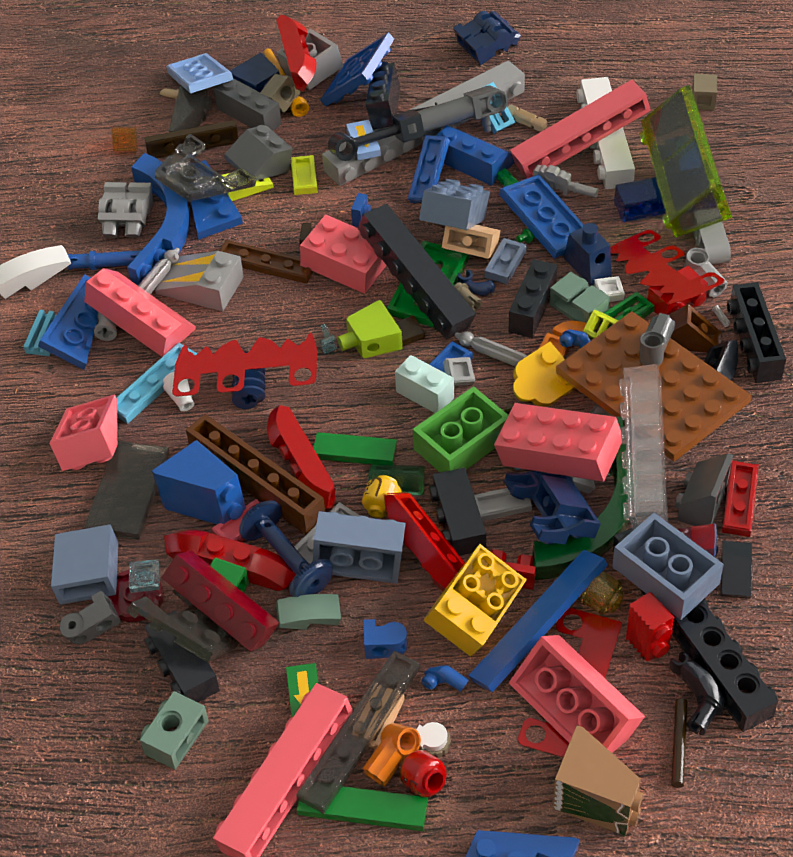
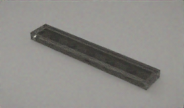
(358, 732)

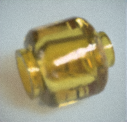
(603, 594)

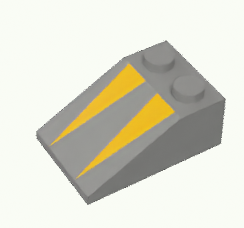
(203, 279)

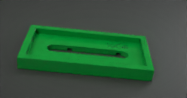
(453, 263)

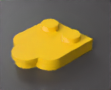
(537, 377)

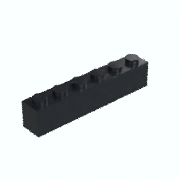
(416, 271)

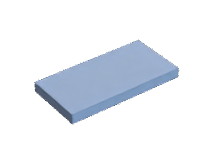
(199, 73)

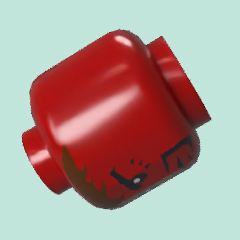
(423, 773)

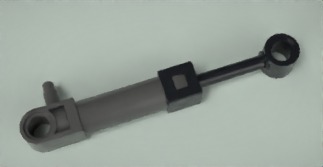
(414, 124)

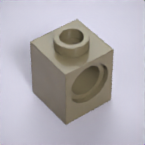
(705, 91)
(288, 93)

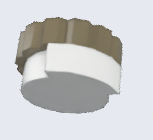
(434, 739)

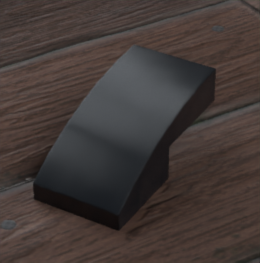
(737, 569)

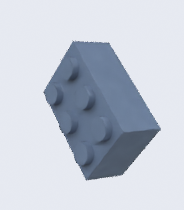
(454, 204)
(359, 546)
(668, 565)

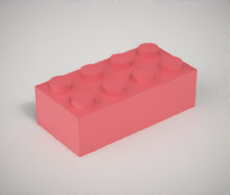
(559, 441)

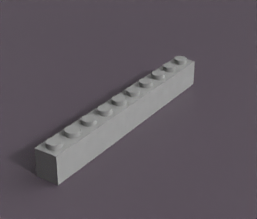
(505, 77)

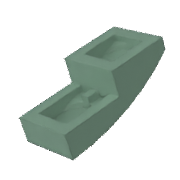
(307, 609)

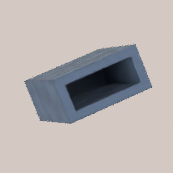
(84, 564)

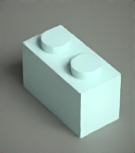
(424, 384)

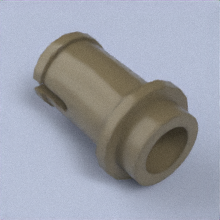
(470, 298)

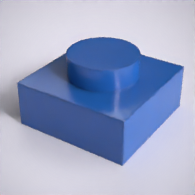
(359, 208)

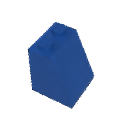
(199, 486)

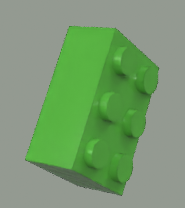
(460, 432)

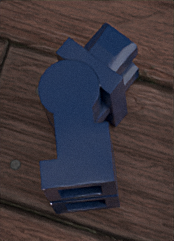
(485, 36)

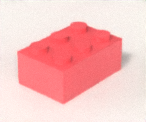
(341, 254)

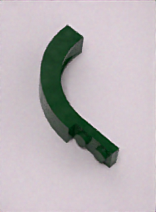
(555, 558)

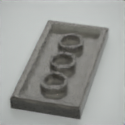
(127, 489)

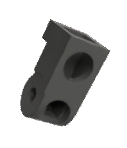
(90, 621)

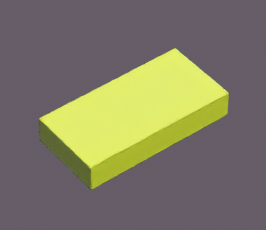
(304, 175)

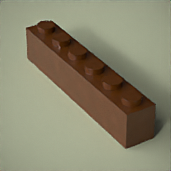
(259, 474)

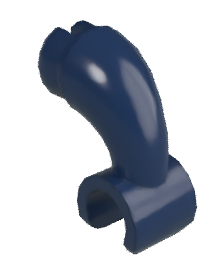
(477, 288)

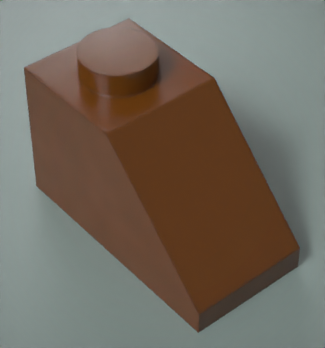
(694, 330)

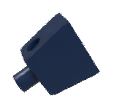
(255, 72)
(589, 253)

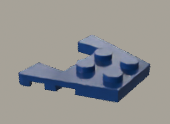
(521, 845)

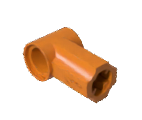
(390, 752)

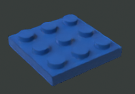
(357, 70)

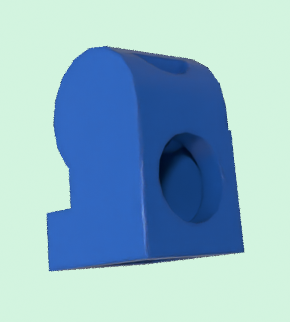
(383, 640)

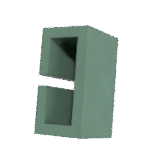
(576, 299)

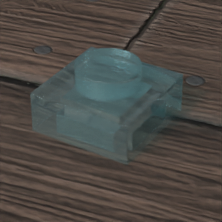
(144, 575)

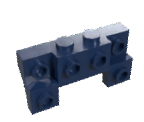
(559, 503)

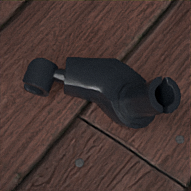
(707, 693)

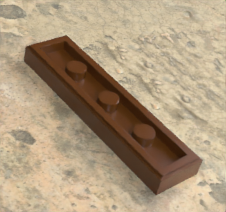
(268, 261)

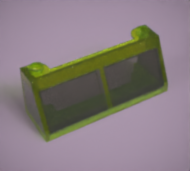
(684, 165)

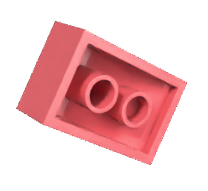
(86, 434)

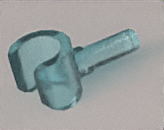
(327, 343)

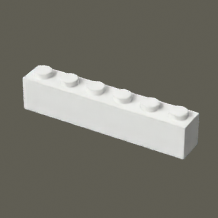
(612, 151)

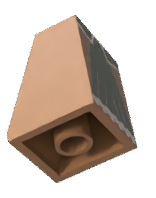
(596, 785)

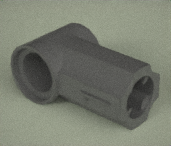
(655, 340)

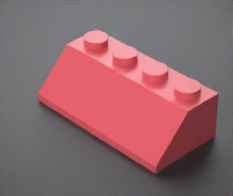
(136, 311)
(574, 694)

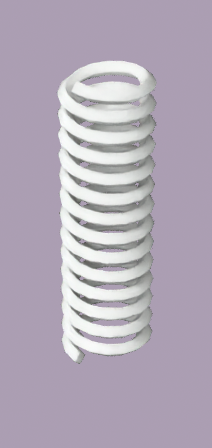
(724, 320)

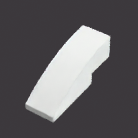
(32, 269)

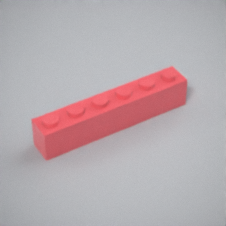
(581, 128)
(277, 781)

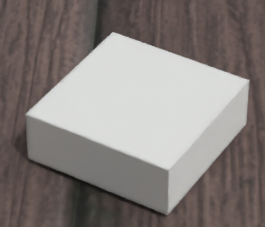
(612, 287)

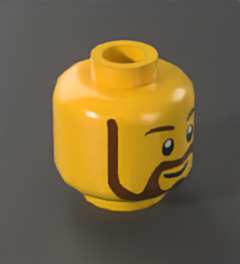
(374, 495)

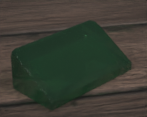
(408, 477)

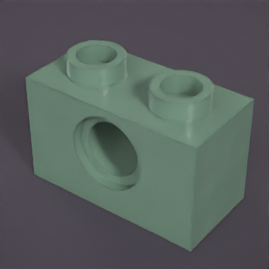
(172, 746)

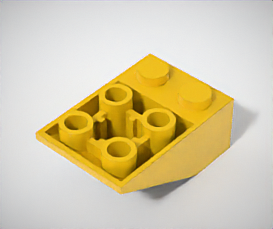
(475, 600)

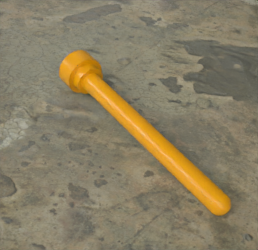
(299, 105)

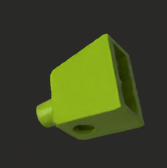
(371, 332)

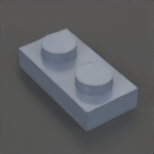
(505, 261)

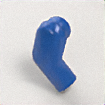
(574, 337)
(443, 674)

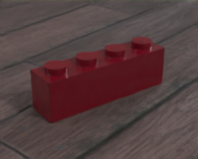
(220, 600)

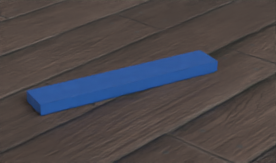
(537, 620)

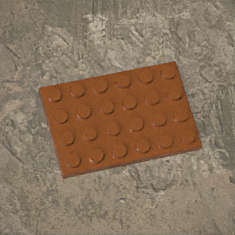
(693, 393)

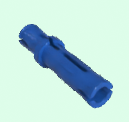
(108, 259)

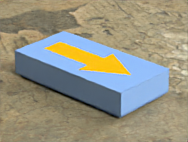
(361, 128)

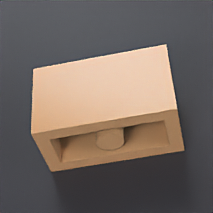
(474, 241)

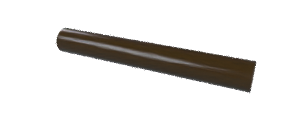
(679, 743)

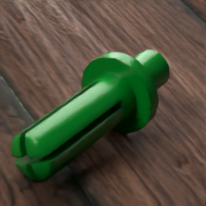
(526, 236)

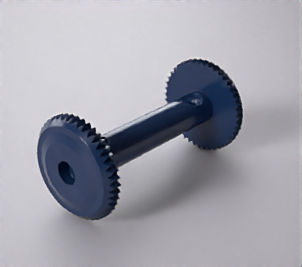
(261, 522)

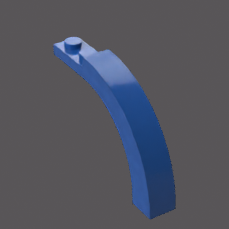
(175, 225)

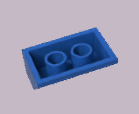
(475, 156)

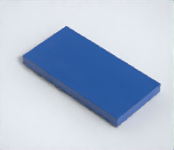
(542, 213)

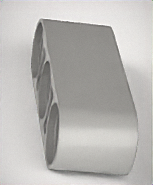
(715, 242)

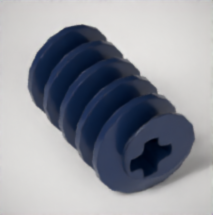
(253, 389)

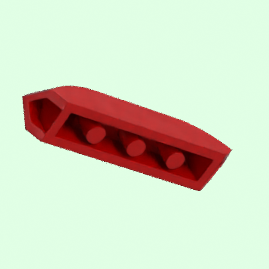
(299, 60)
(287, 436)
(424, 538)
(262, 566)

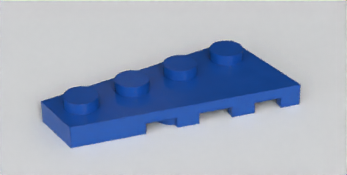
(214, 214)
(72, 328)

